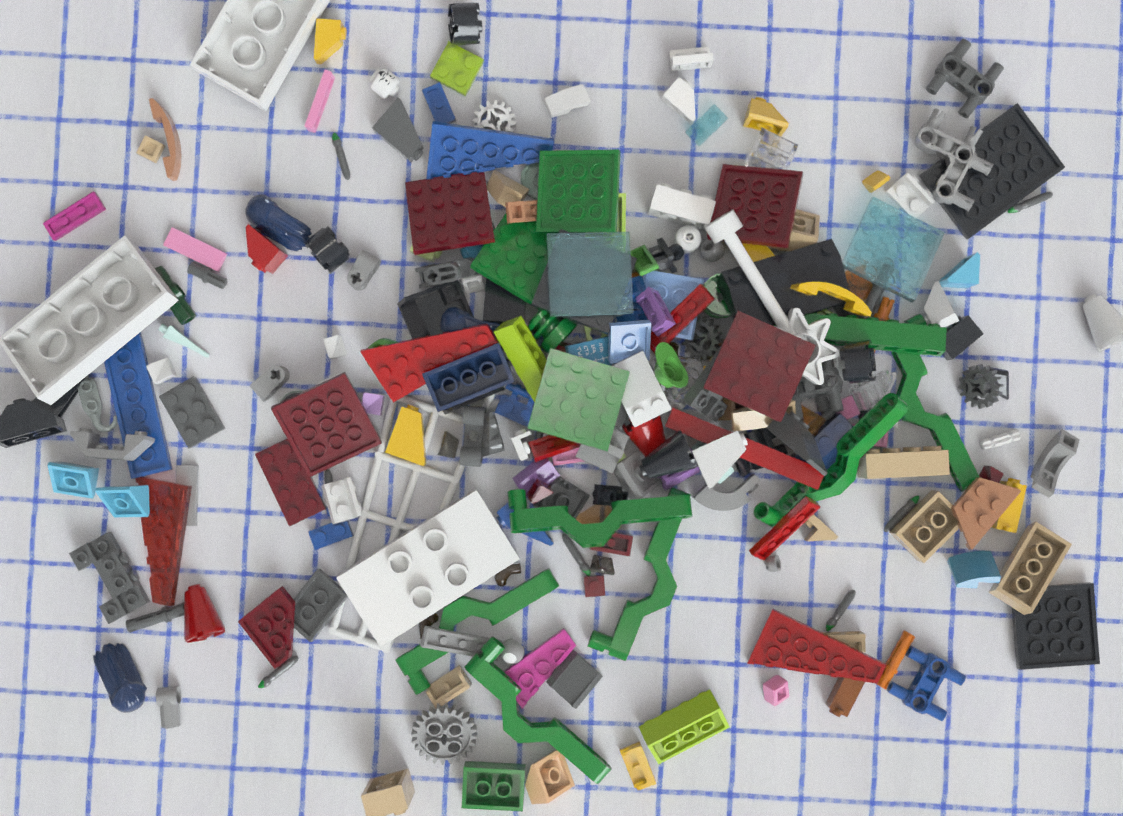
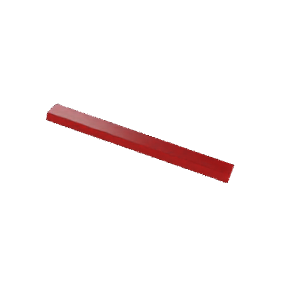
(754, 453)

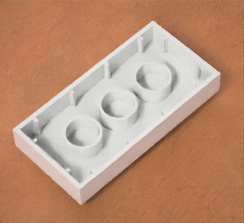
(256, 45)
(87, 320)
(427, 567)

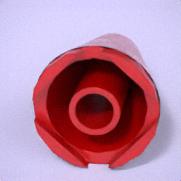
(647, 435)
(200, 615)

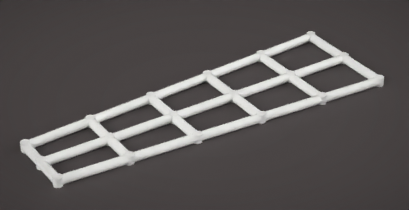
(398, 523)

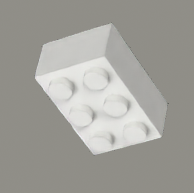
(681, 206)

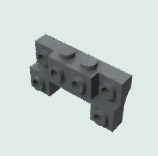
(705, 400)
(116, 574)

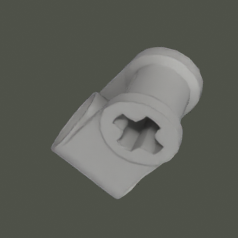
(365, 268)
(268, 384)

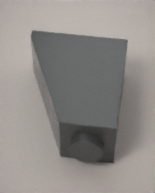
(399, 131)

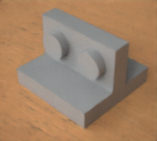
(605, 459)
(632, 479)

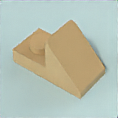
(820, 531)

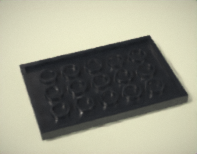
(1020, 166)

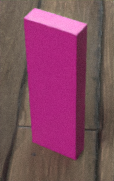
(74, 216)

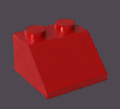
(263, 252)

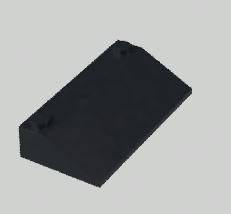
(807, 264)
(423, 316)

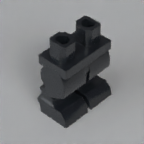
(763, 437)

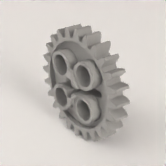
(444, 733)

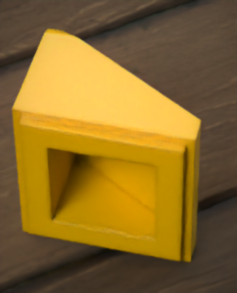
(875, 181)

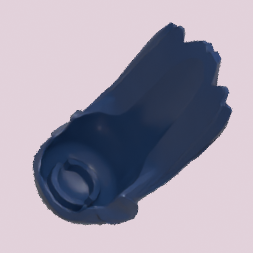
(276, 223)
(456, 319)
(120, 677)

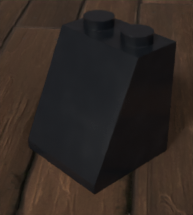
(501, 304)

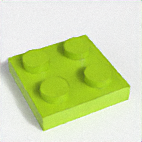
(457, 68)

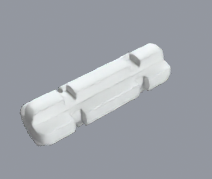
(1000, 439)

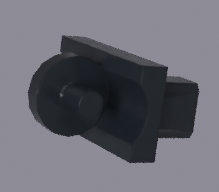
(666, 255)
(607, 494)

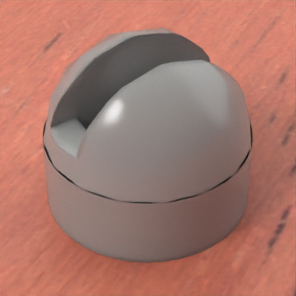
(773, 563)

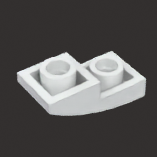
(567, 99)

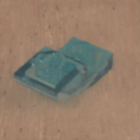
(707, 125)

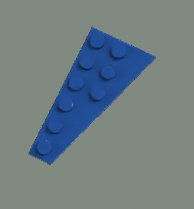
(474, 149)

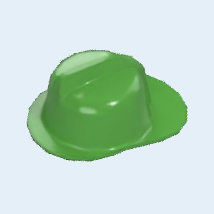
(668, 367)

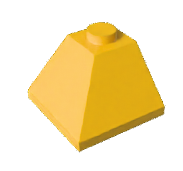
(764, 115)

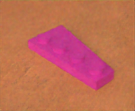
(539, 665)

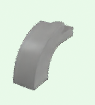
(1052, 461)
(729, 500)

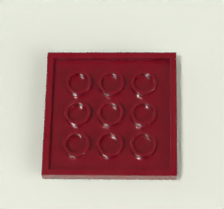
(762, 201)
(449, 212)
(759, 366)
(326, 424)

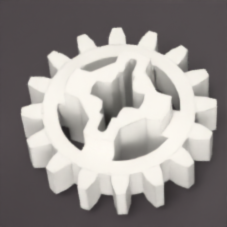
(501, 119)

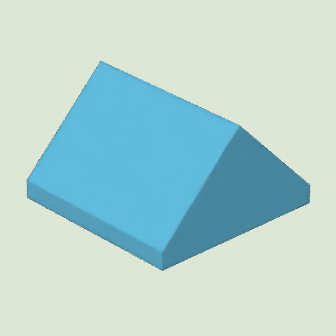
(964, 274)
(73, 479)
(126, 500)

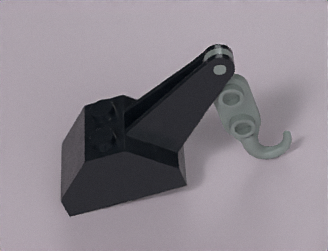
(36, 419)

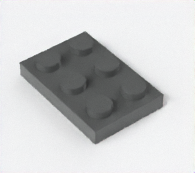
(192, 412)
(317, 604)

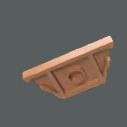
(981, 507)

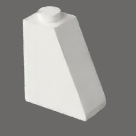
(718, 456)

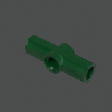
(181, 309)

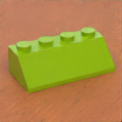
(683, 726)

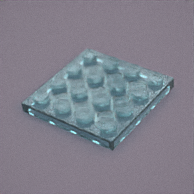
(892, 249)
(589, 273)

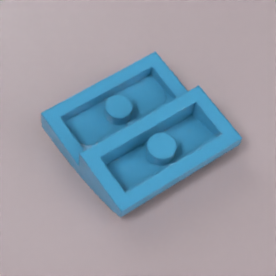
(972, 568)

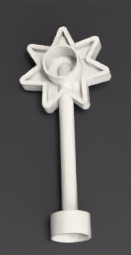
(795, 323)

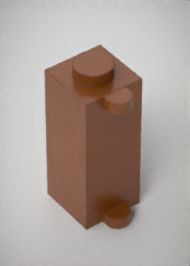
(843, 696)

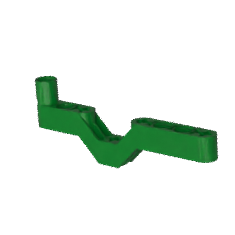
(940, 426)
(844, 469)
(594, 534)
(660, 597)
(462, 608)
(520, 728)

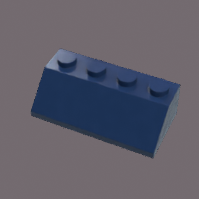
(468, 377)
(827, 439)

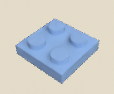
(628, 339)

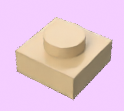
(150, 149)

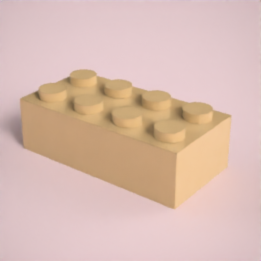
(905, 463)
(1030, 568)

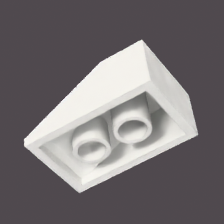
(643, 393)

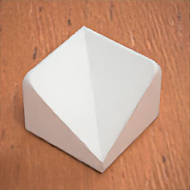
(335, 347)
(161, 371)

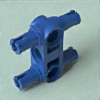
(926, 683)

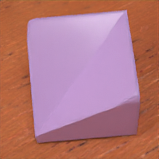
(373, 403)

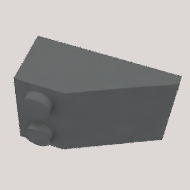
(796, 436)

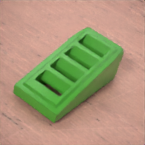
(645, 262)

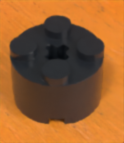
(464, 23)
(327, 250)
(858, 361)

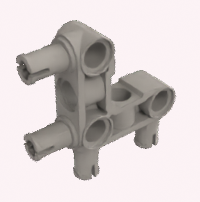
(948, 149)

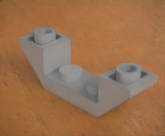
(134, 445)

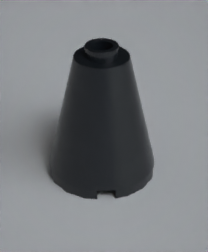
(669, 458)

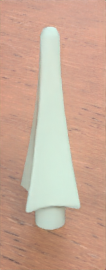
(175, 335)

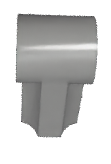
(169, 699)

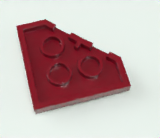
(272, 626)

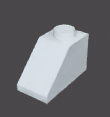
(681, 100)
(939, 308)

